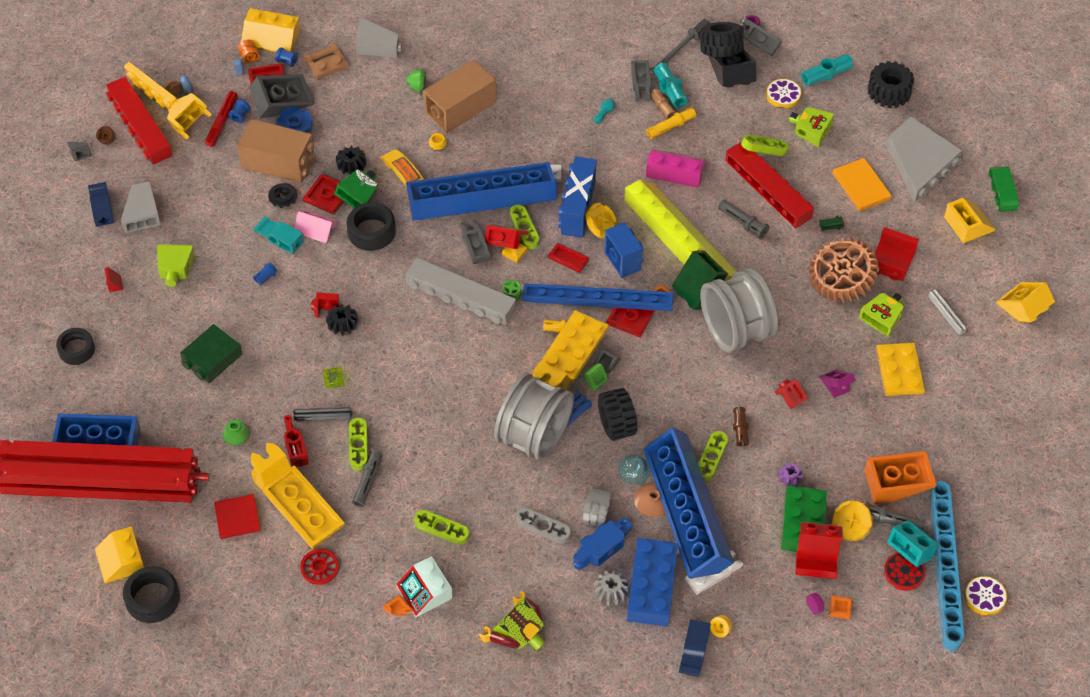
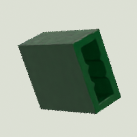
(697, 271)
(210, 353)

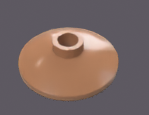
(646, 504)

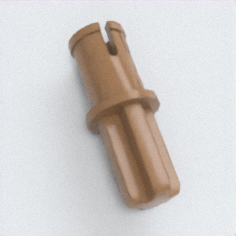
(662, 103)

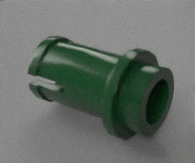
(831, 223)

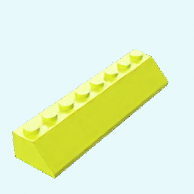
(670, 223)

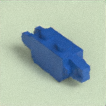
(602, 543)

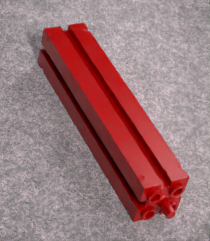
(99, 471)

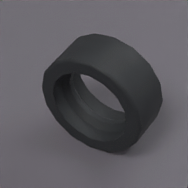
(81, 356)

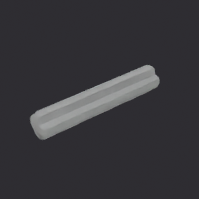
(947, 312)

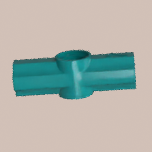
(827, 69)
(670, 85)

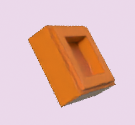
(840, 607)

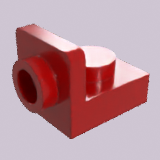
(324, 301)
(791, 392)

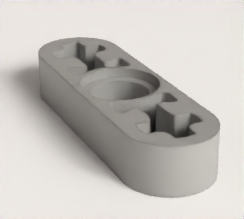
(558, 526)

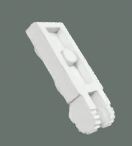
(702, 583)

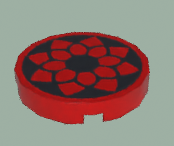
(903, 573)

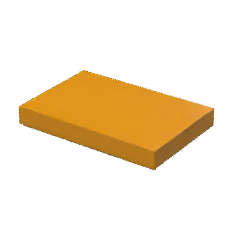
(861, 184)

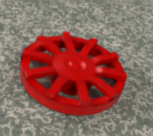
(319, 566)

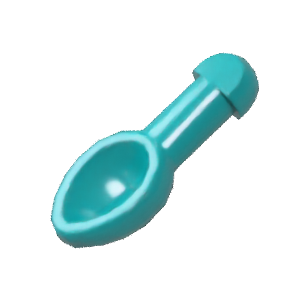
(606, 107)

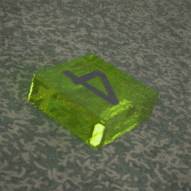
(333, 377)

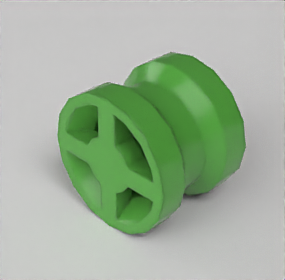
(512, 286)

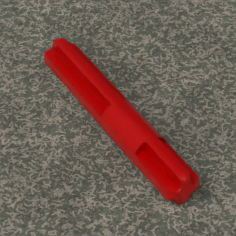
(221, 119)

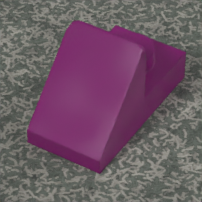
(838, 382)

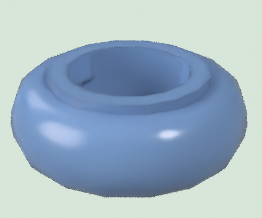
(186, 85)

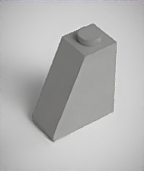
(376, 40)
(140, 209)

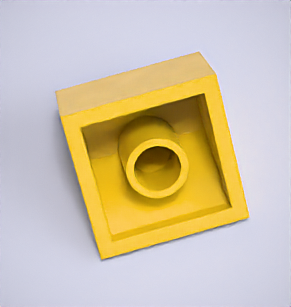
(1027, 300)
(119, 555)

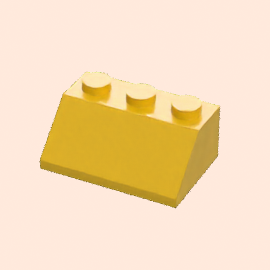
(271, 30)

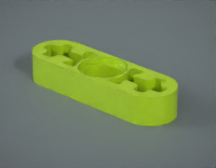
(764, 145)
(525, 220)
(353, 437)
(710, 448)
(457, 527)

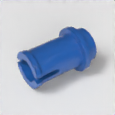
(268, 271)

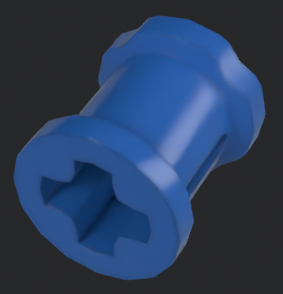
(286, 56)
(239, 111)

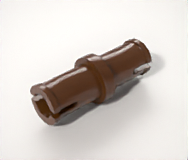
(740, 426)

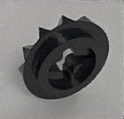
(285, 189)

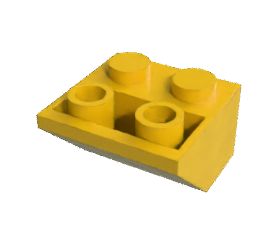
(967, 220)

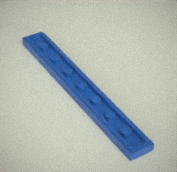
(598, 297)

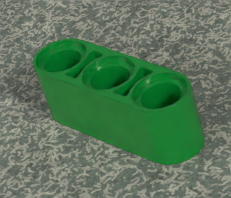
(1004, 188)

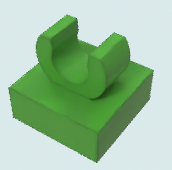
(595, 376)

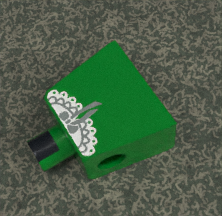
(357, 188)

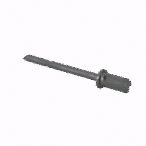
(693, 34)

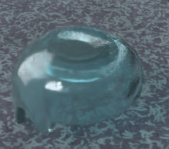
(634, 469)

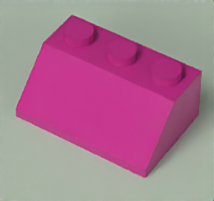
(675, 168)

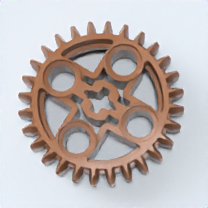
(844, 263)

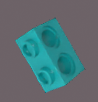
(912, 543)

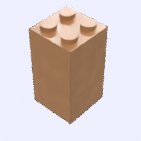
(460, 96)
(276, 150)

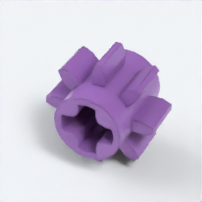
(790, 475)

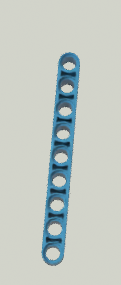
(946, 573)

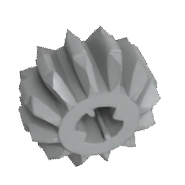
(611, 594)

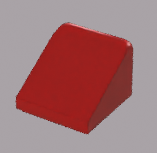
(113, 280)

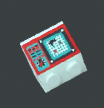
(424, 587)

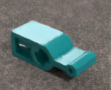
(280, 234)

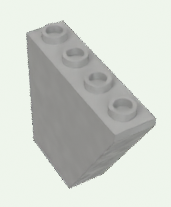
(921, 156)

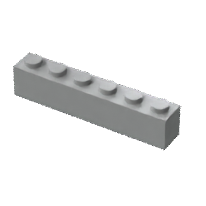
(460, 291)

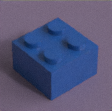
(623, 250)

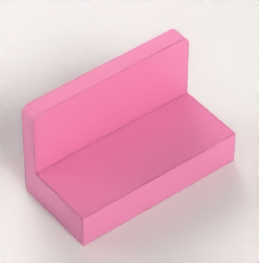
(315, 225)

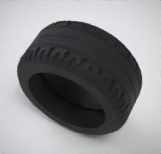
(373, 240)
(154, 612)

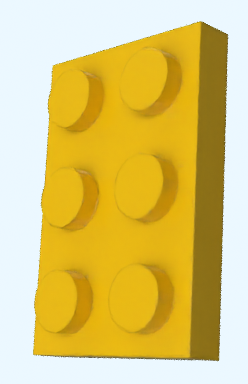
(900, 369)

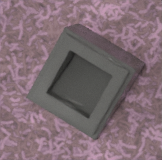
(79, 150)
(608, 360)

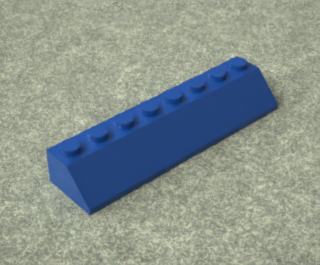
(481, 191)
(688, 505)

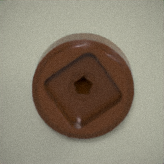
(105, 135)

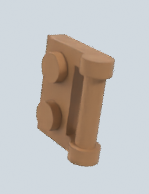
(328, 65)

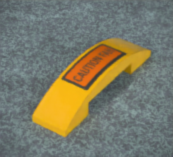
(401, 166)

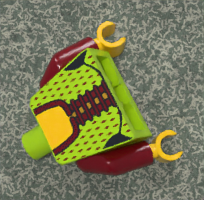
(518, 626)

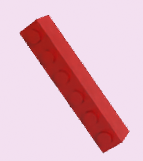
(138, 120)
(770, 185)

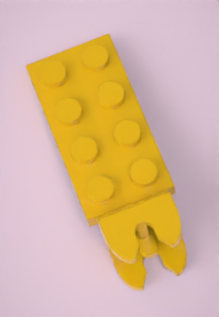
(181, 111)
(570, 350)
(294, 497)

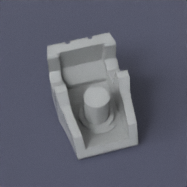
(596, 507)

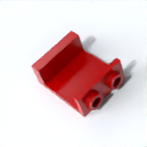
(895, 253)
(818, 550)

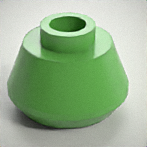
(417, 80)
(236, 432)

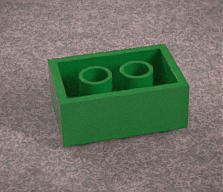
(800, 506)

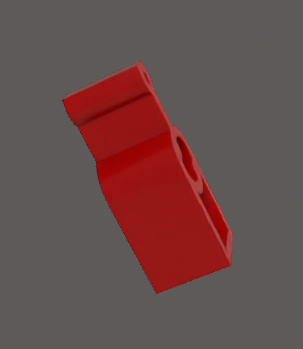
(294, 443)

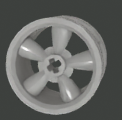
(739, 310)
(533, 416)

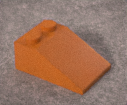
(898, 476)

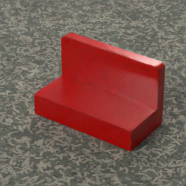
(504, 236)

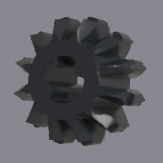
(350, 159)
(342, 319)

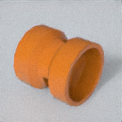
(248, 51)

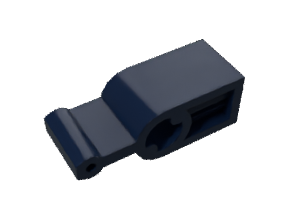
(100, 204)
(694, 648)

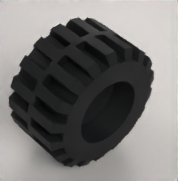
(721, 39)
(890, 94)
(617, 414)

